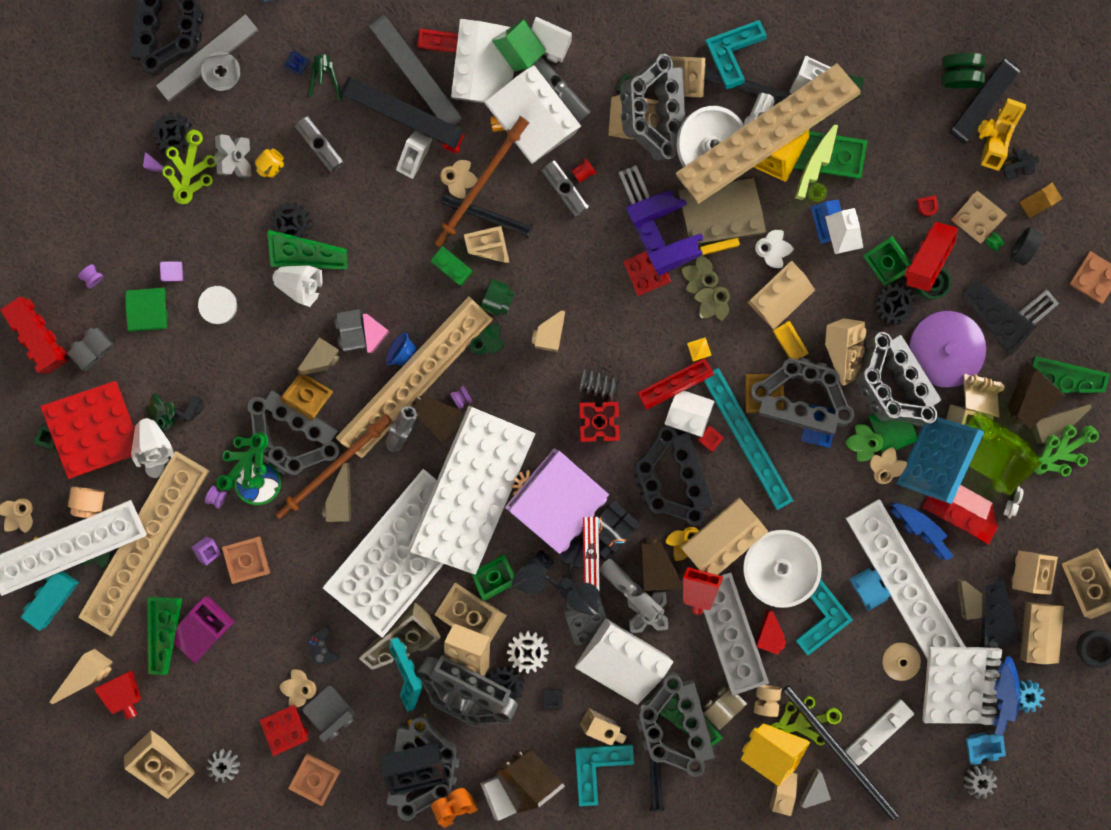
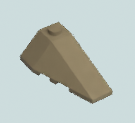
(412, 628)

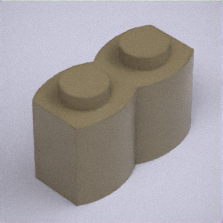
(723, 707)

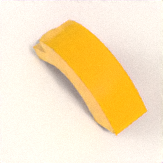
(996, 148)

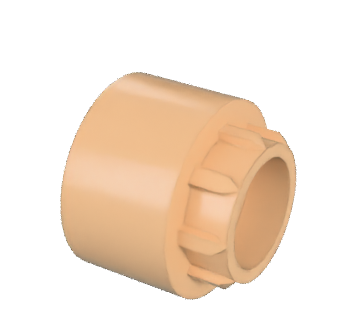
(85, 501)

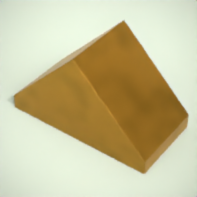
(1040, 200)

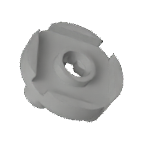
(211, 64)

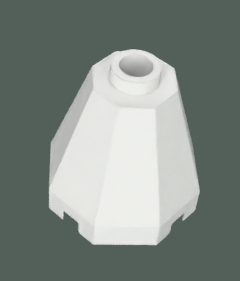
(299, 282)
(150, 445)

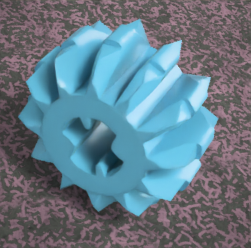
(1032, 690)

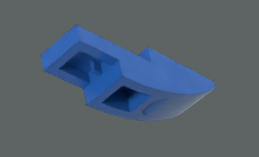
(916, 523)
(1009, 694)

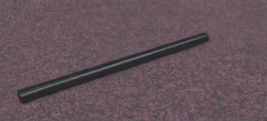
(840, 752)

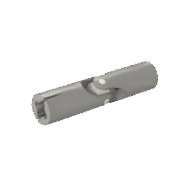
(623, 582)

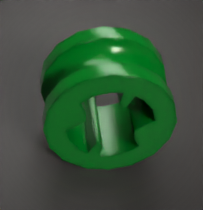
(994, 241)

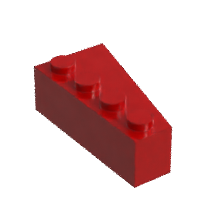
(34, 335)

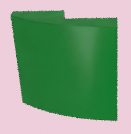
(146, 309)
(894, 433)

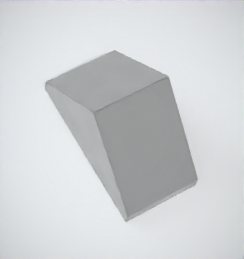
(816, 791)

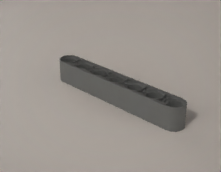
(414, 70)

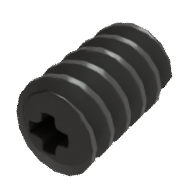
(599, 385)

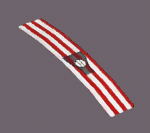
(591, 550)

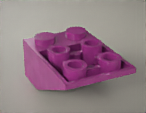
(202, 629)

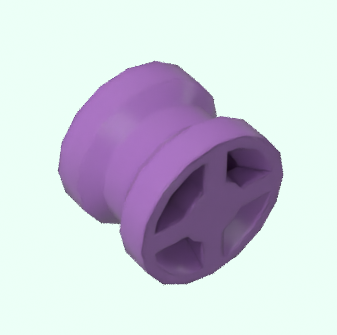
(90, 276)
(461, 397)
(215, 497)

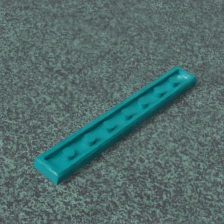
(748, 440)

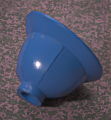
(400, 350)

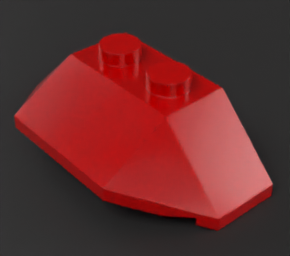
(967, 512)

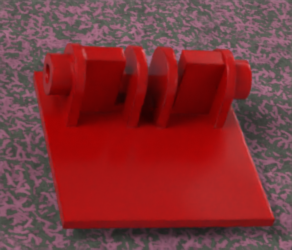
(644, 274)
(284, 730)

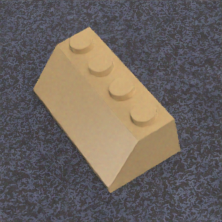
(724, 538)

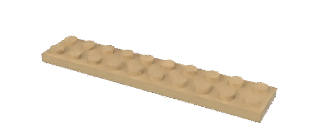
(768, 133)
(418, 372)
(136, 559)

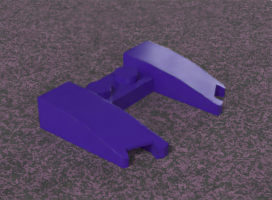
(662, 257)

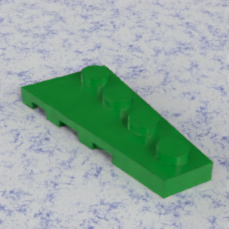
(296, 251)
(162, 626)

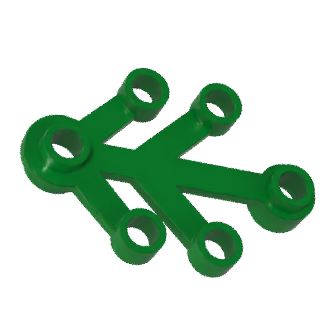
(258, 444)

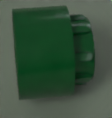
(943, 285)
(497, 298)

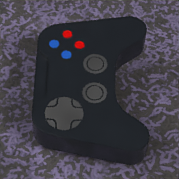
(319, 647)

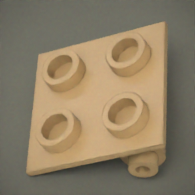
(978, 217)
(982, 394)

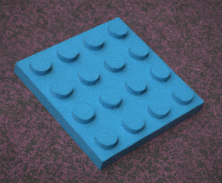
(940, 459)

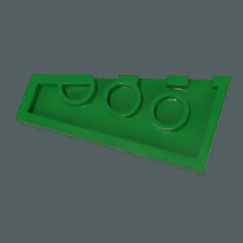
(1071, 377)
(674, 715)

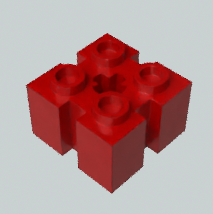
(607, 412)

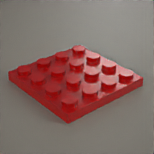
(90, 429)

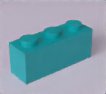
(49, 600)

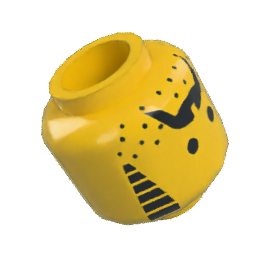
(269, 163)

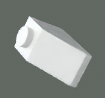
(413, 154)

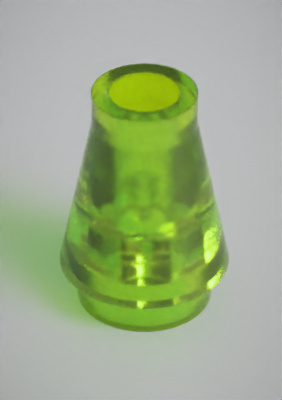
(821, 191)

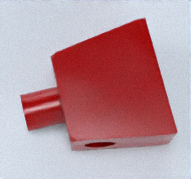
(700, 589)
(120, 694)

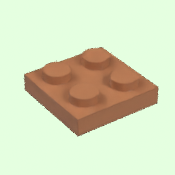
(1093, 277)
(246, 560)
(314, 779)

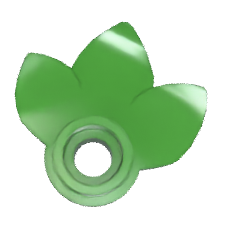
(862, 442)

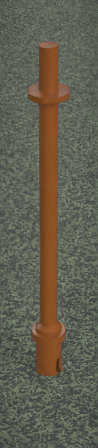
(512, 136)
(374, 431)

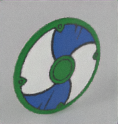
(265, 487)

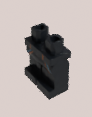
(612, 537)

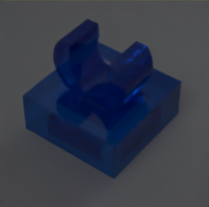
(297, 63)

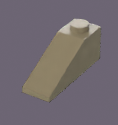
(1055, 423)
(338, 503)

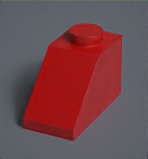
(770, 634)

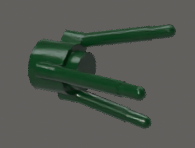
(321, 65)

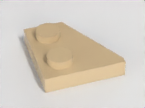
(487, 244)

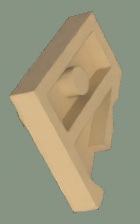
(692, 74)

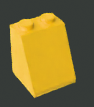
(783, 160)
(774, 752)

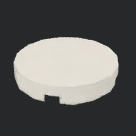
(217, 305)

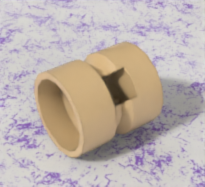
(767, 700)

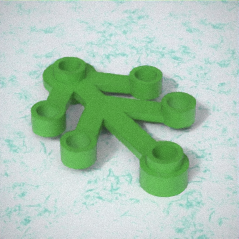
(1088, 434)

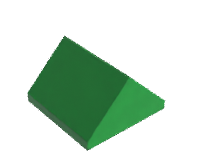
(519, 46)
(887, 261)
(494, 577)

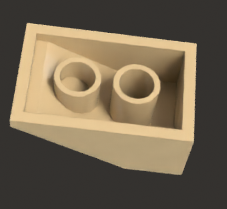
(616, 124)
(1090, 583)
(470, 611)
(90, 668)
(157, 765)

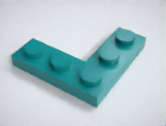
(722, 48)
(834, 620)
(412, 684)
(597, 756)

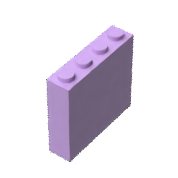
(557, 500)

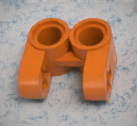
(457, 803)

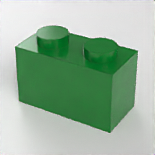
(452, 266)

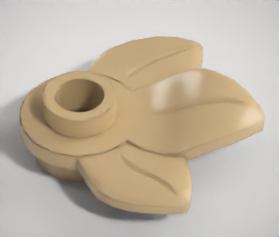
(462, 178)
(887, 463)
(15, 517)
(295, 688)

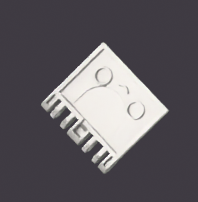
(957, 685)

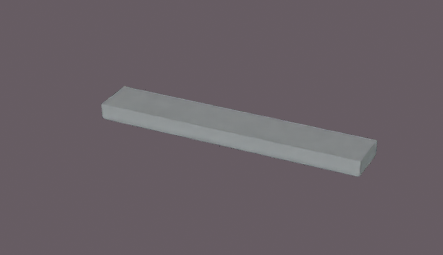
(191, 69)

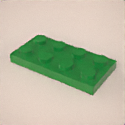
(846, 156)

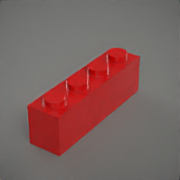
(931, 256)

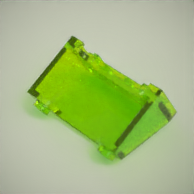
(1002, 455)

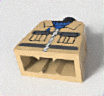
(602, 728)

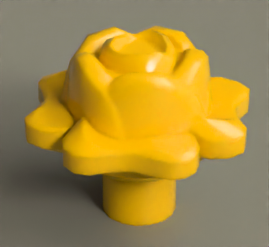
(987, 128)

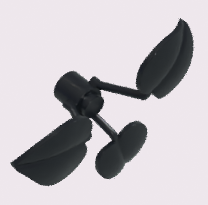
(582, 599)

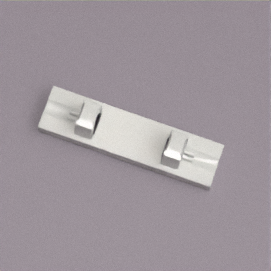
(879, 732)

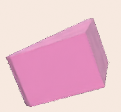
(374, 333)

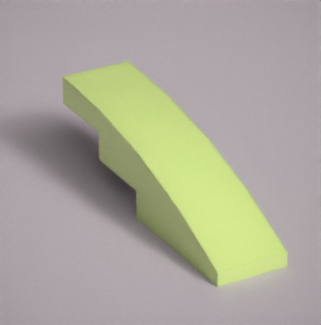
(820, 157)

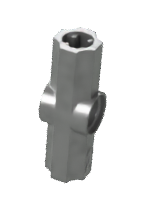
(312, 135)
(572, 198)
(401, 428)

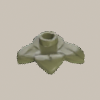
(697, 274)
(711, 305)

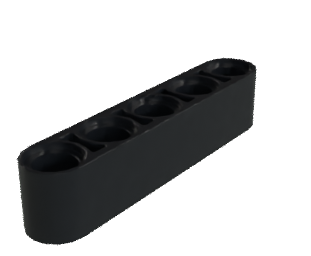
(985, 100)

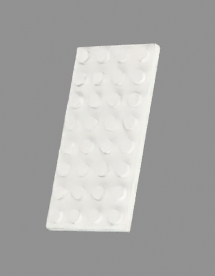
(471, 491)
(381, 573)

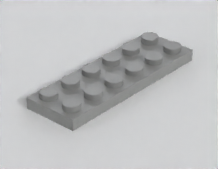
(734, 640)

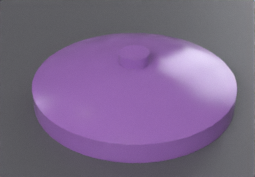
(948, 347)

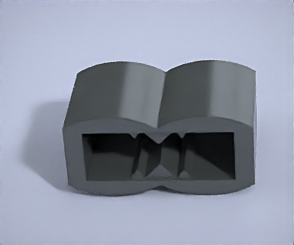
(351, 330)
(90, 349)

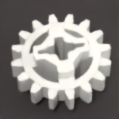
(537, 661)

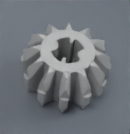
(215, 763)
(973, 785)

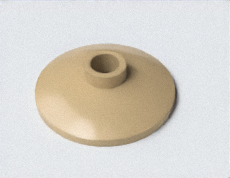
(892, 659)

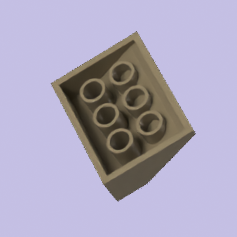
(725, 214)

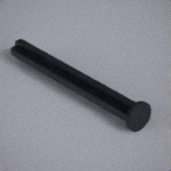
(748, 86)
(488, 216)
(655, 776)

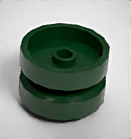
(963, 71)

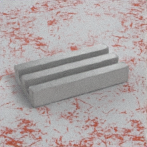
(628, 171)
(1034, 301)

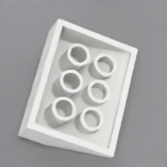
(478, 63)
(538, 103)
(623, 662)

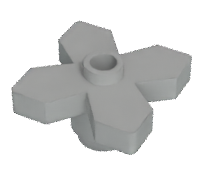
(231, 156)
(639, 621)

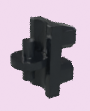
(1018, 159)

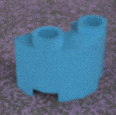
(869, 588)
(984, 746)

